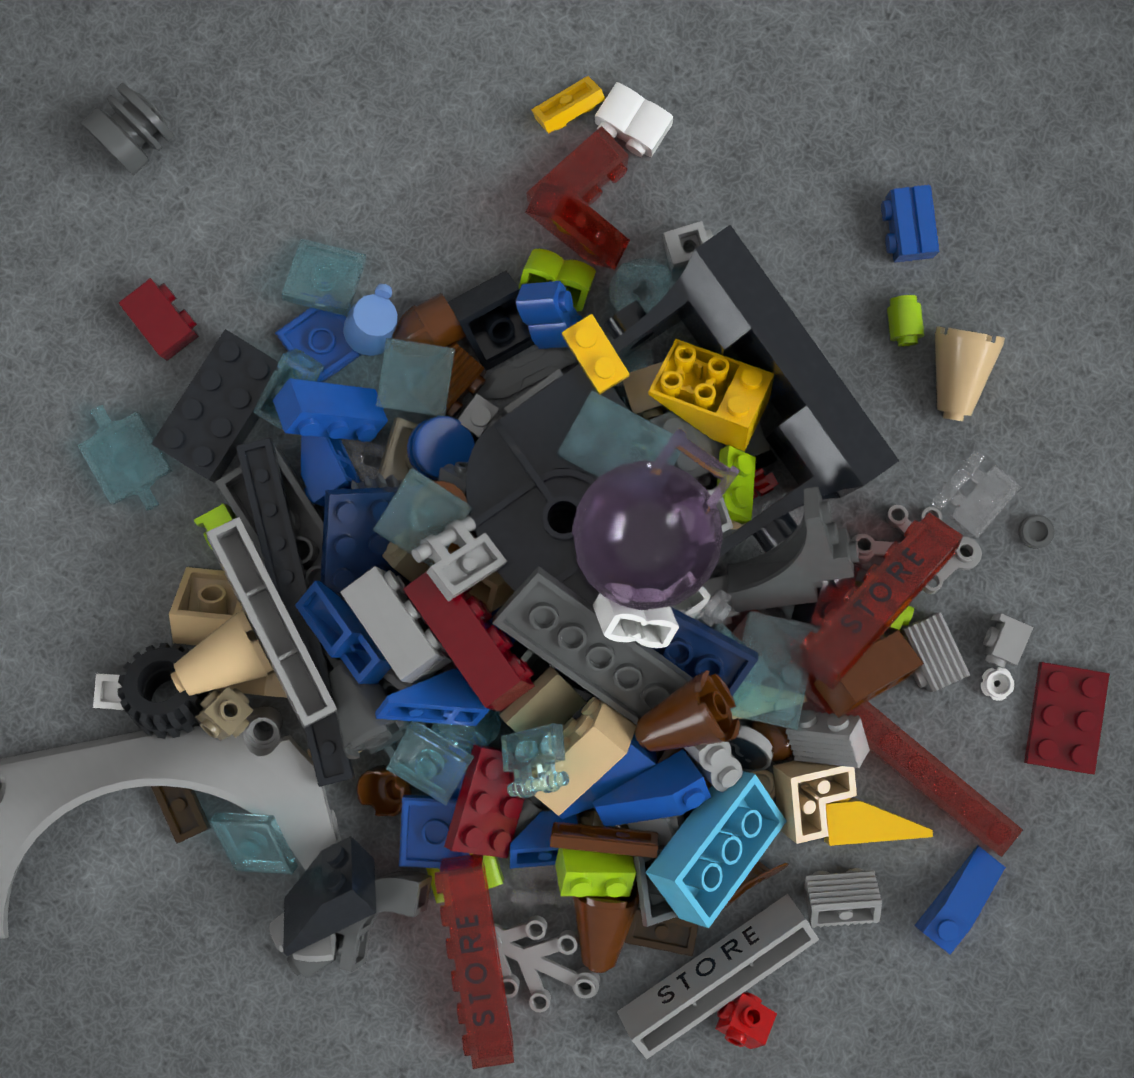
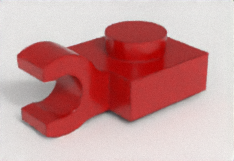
(762, 483)

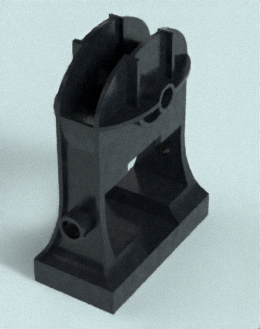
(731, 310)

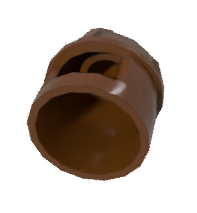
(430, 323)

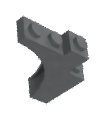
(798, 565)

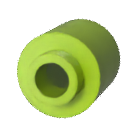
(905, 320)

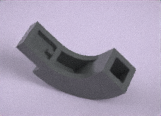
(395, 892)

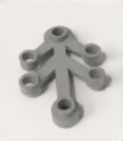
(958, 561)
(532, 959)

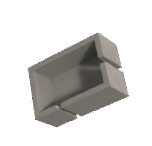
(396, 625)

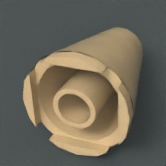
(962, 369)
(222, 659)

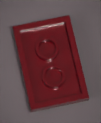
(1066, 718)
(484, 810)

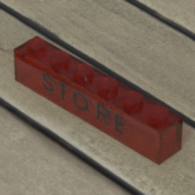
(879, 600)
(476, 960)

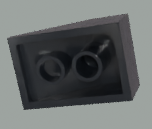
(329, 895)

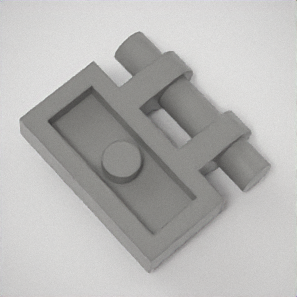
(465, 566)

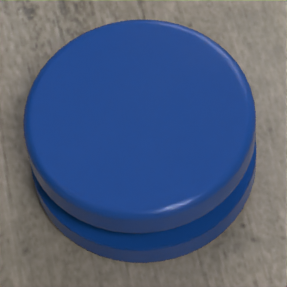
(438, 443)

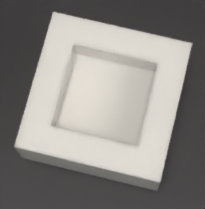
(106, 692)

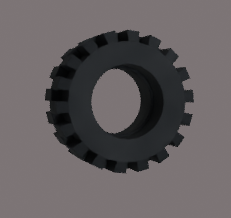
(143, 679)

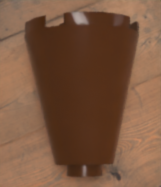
(690, 716)
(604, 927)

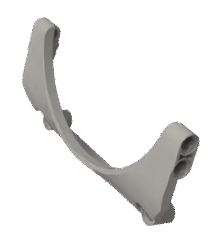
(253, 771)

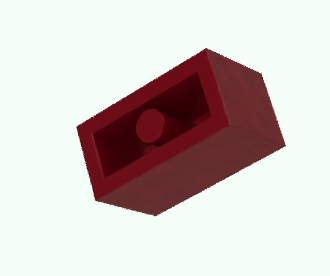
(159, 319)

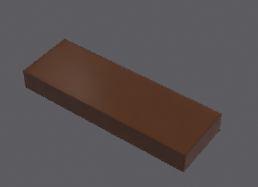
(604, 839)

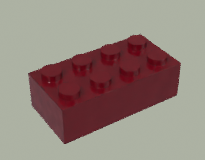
(473, 643)

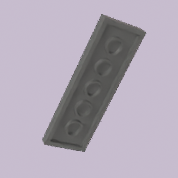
(569, 637)

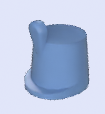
(371, 322)

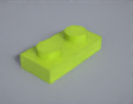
(740, 493)

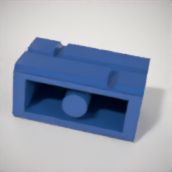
(910, 223)

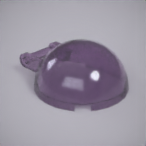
(651, 529)

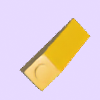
(860, 822)

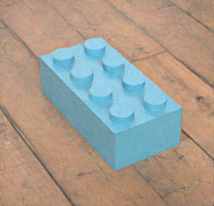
(716, 850)

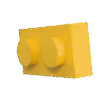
(568, 104)
(595, 354)

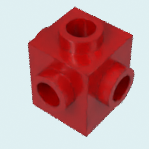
(746, 1021)

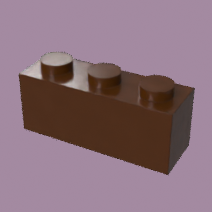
(881, 668)

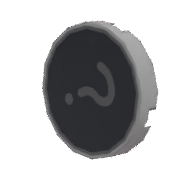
(751, 749)

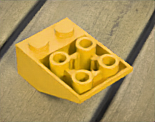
(713, 392)

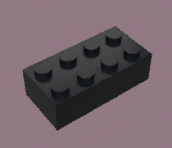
(217, 407)

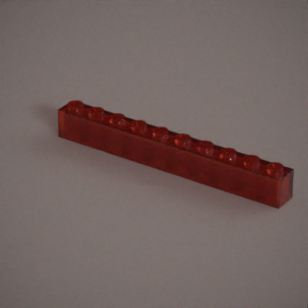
(923, 771)

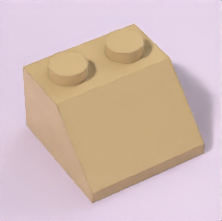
(201, 605)

